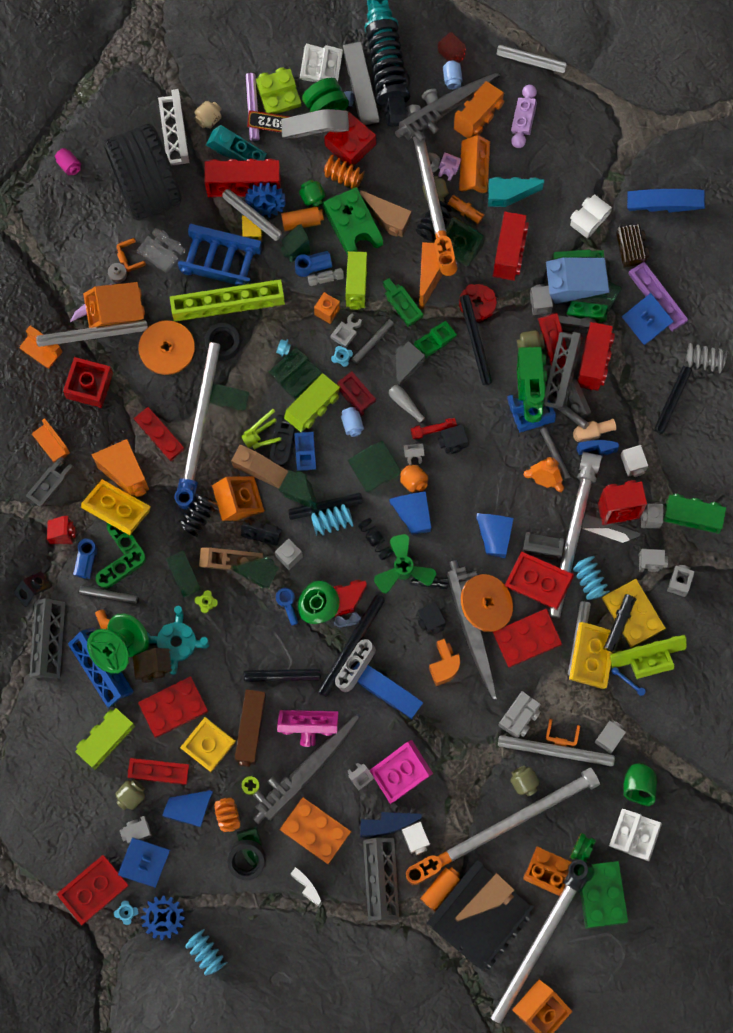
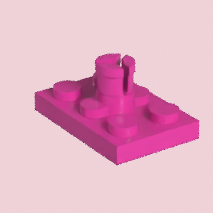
(307, 724)
(401, 771)

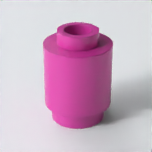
(67, 161)

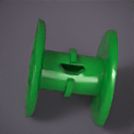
(113, 646)

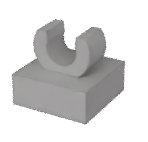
(414, 450)
(360, 776)

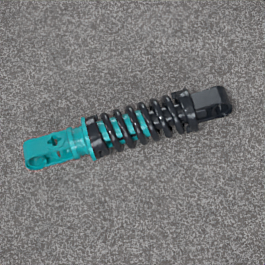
(386, 58)

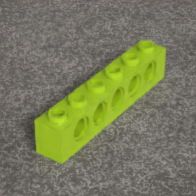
(227, 300)

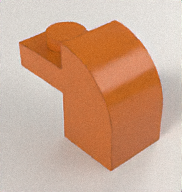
(446, 668)

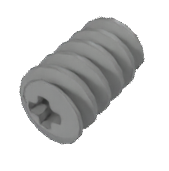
(706, 358)

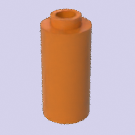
(306, 217)
(440, 888)

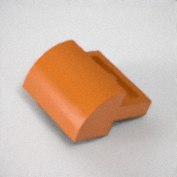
(547, 871)

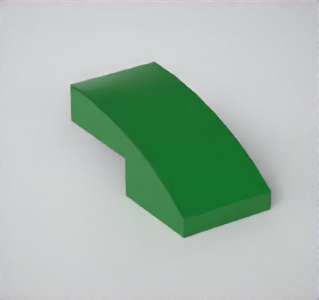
(436, 339)

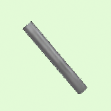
(372, 342)
(572, 415)
(554, 452)
(108, 594)

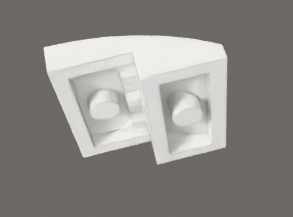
(320, 63)
(635, 834)
(310, 891)

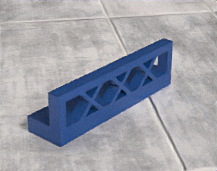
(111, 681)

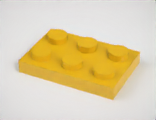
(115, 507)
(644, 619)
(590, 659)

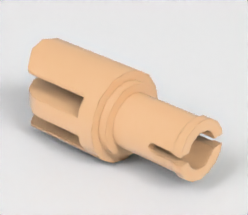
(593, 431)

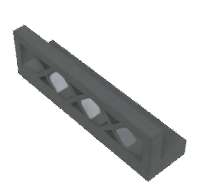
(567, 371)
(40, 639)
(377, 879)

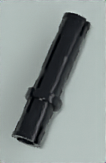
(621, 619)

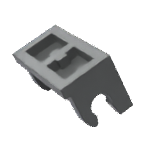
(543, 546)

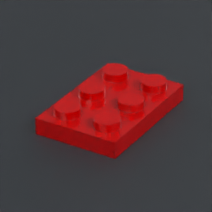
(539, 580)
(527, 638)
(173, 707)
(92, 890)

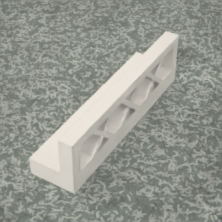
(178, 117)

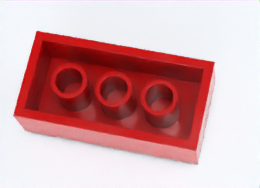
(240, 175)

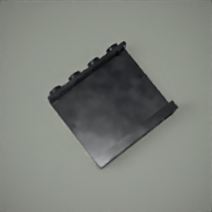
(486, 933)

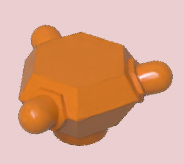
(546, 474)

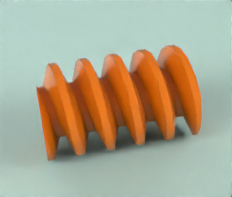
(342, 173)

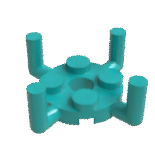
(180, 630)

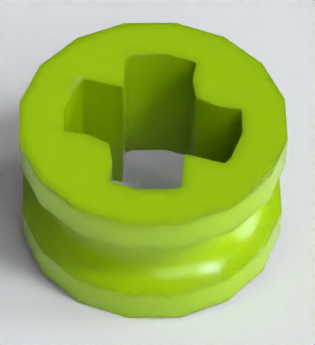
(255, 782)

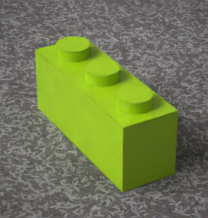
(312, 403)
(104, 738)

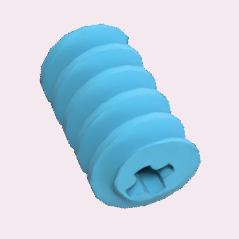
(332, 519)
(590, 579)
(205, 953)

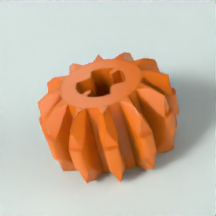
(227, 814)

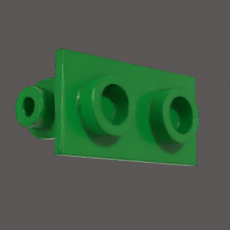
(590, 310)

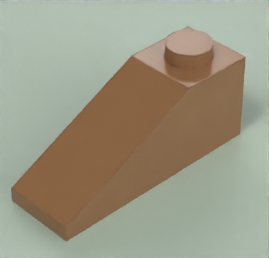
(390, 216)
(258, 466)
(224, 558)
(491, 896)

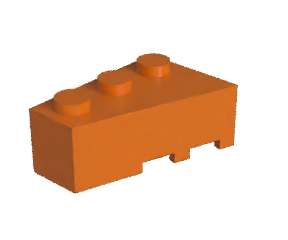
(478, 110)

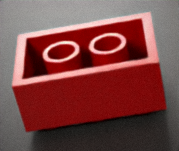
(510, 246)
(596, 356)
(622, 502)

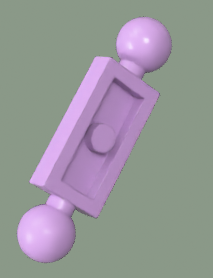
(524, 116)

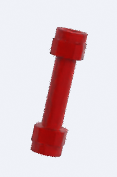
(417, 431)

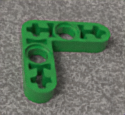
(128, 553)

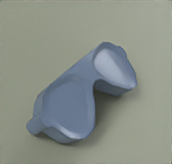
(341, 622)

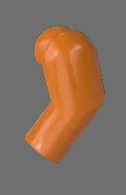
(102, 619)

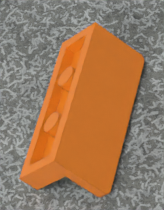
(474, 164)

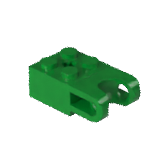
(352, 227)
(531, 381)

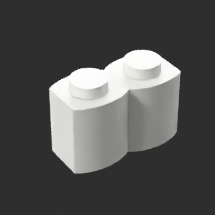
(590, 215)

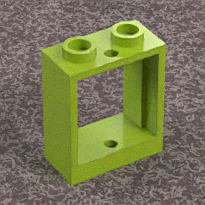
(356, 280)

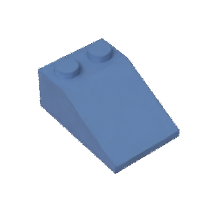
(576, 278)

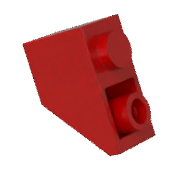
(61, 531)
(350, 596)

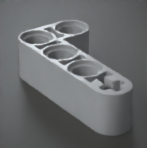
(315, 123)

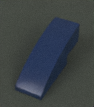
(388, 824)

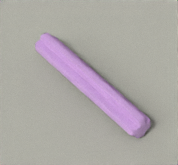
(252, 102)

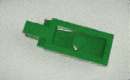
(578, 254)
(402, 302)

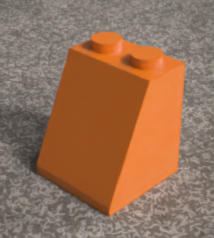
(113, 304)
(122, 468)

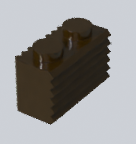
(631, 245)
(152, 664)

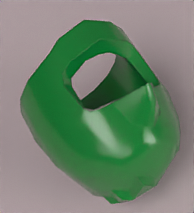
(640, 778)

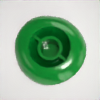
(318, 602)

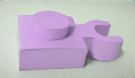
(449, 165)

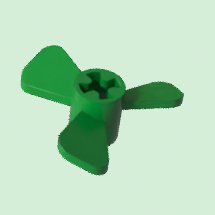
(387, 579)

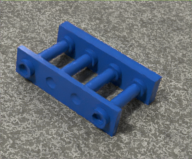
(218, 238)

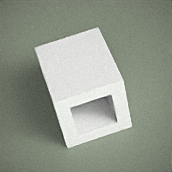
(634, 461)
(416, 838)

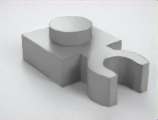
(345, 332)

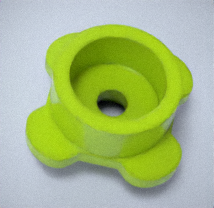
(205, 607)

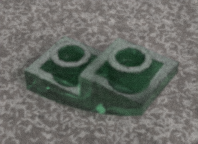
(229, 397)

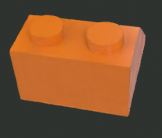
(237, 498)
(542, 1009)

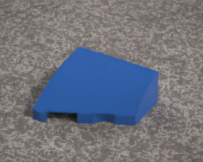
(518, 414)
(413, 511)
(495, 533)
(188, 808)

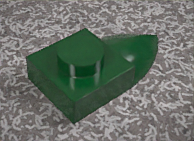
(250, 834)

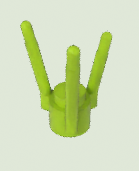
(251, 436)

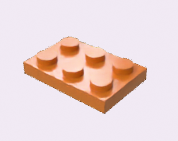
(315, 830)

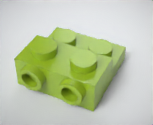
(278, 91)

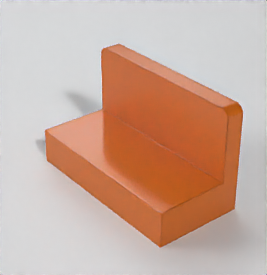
(45, 354)
(50, 442)

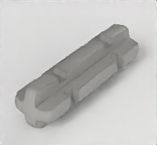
(325, 277)

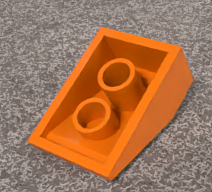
(430, 272)

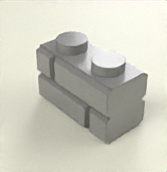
(519, 715)

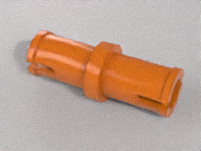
(465, 209)

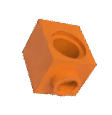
(327, 308)

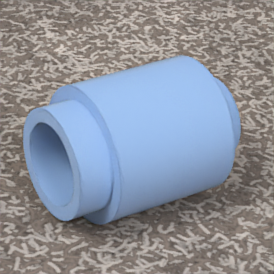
(452, 74)
(352, 421)

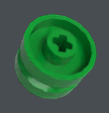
(325, 95)

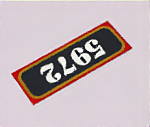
(265, 121)

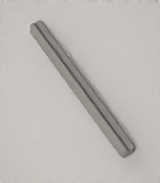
(91, 333)
(555, 750)

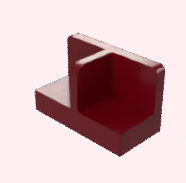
(356, 393)

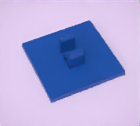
(647, 319)
(143, 862)

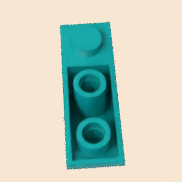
(233, 146)
(508, 191)

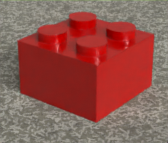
(351, 144)
(88, 382)

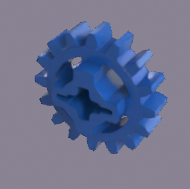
(266, 199)
(153, 907)

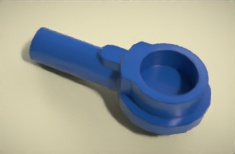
(285, 598)

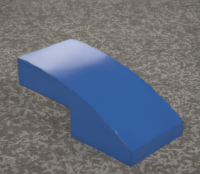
(602, 446)
(305, 451)

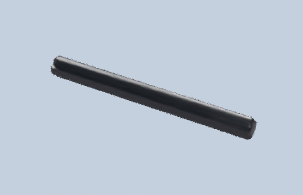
(356, 637)

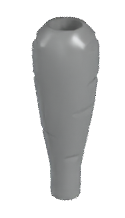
(399, 395)

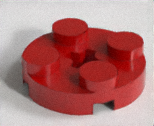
(485, 295)

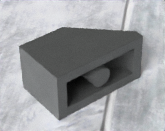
(407, 362)

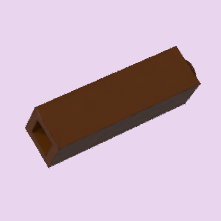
(250, 727)

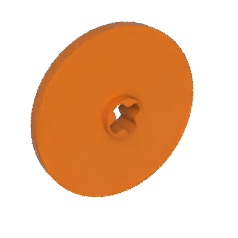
(163, 361)
(474, 598)

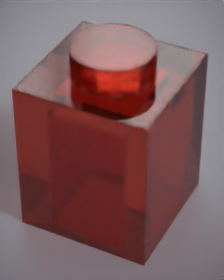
(451, 48)

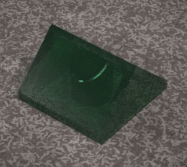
(465, 240)

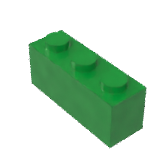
(694, 513)

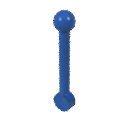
(640, 691)

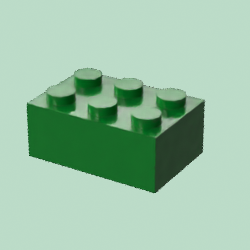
(603, 896)

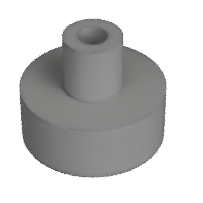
(434, 161)
(117, 272)

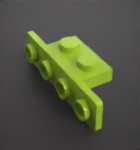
(650, 658)

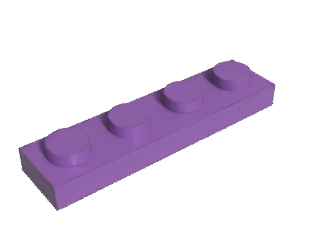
(649, 284)

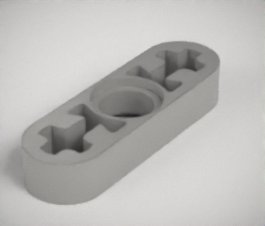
(354, 657)

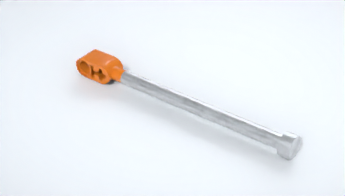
(442, 241)
(588, 779)

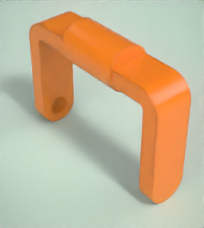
(122, 258)
(559, 741)

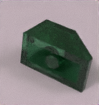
(295, 244)
(299, 489)
(257, 570)
(183, 574)

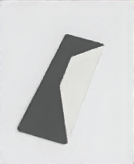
(610, 530)

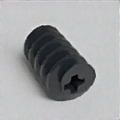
(426, 229)
(198, 514)

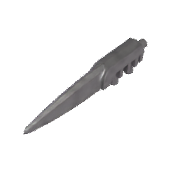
(430, 114)
(457, 580)
(289, 788)

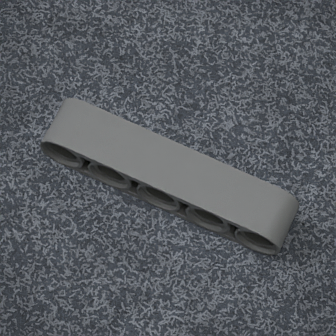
(360, 83)

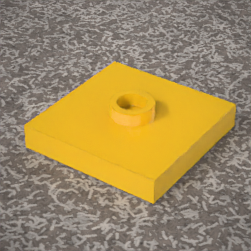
(208, 744)

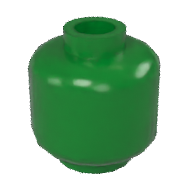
(312, 193)

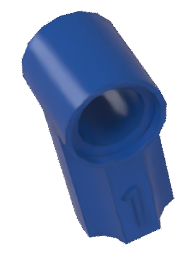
(314, 263)
(85, 560)

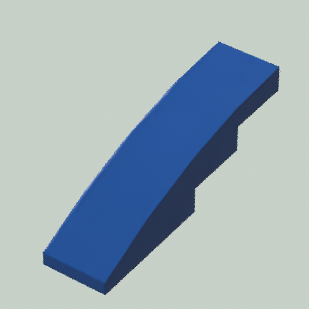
(666, 199)
(389, 691)

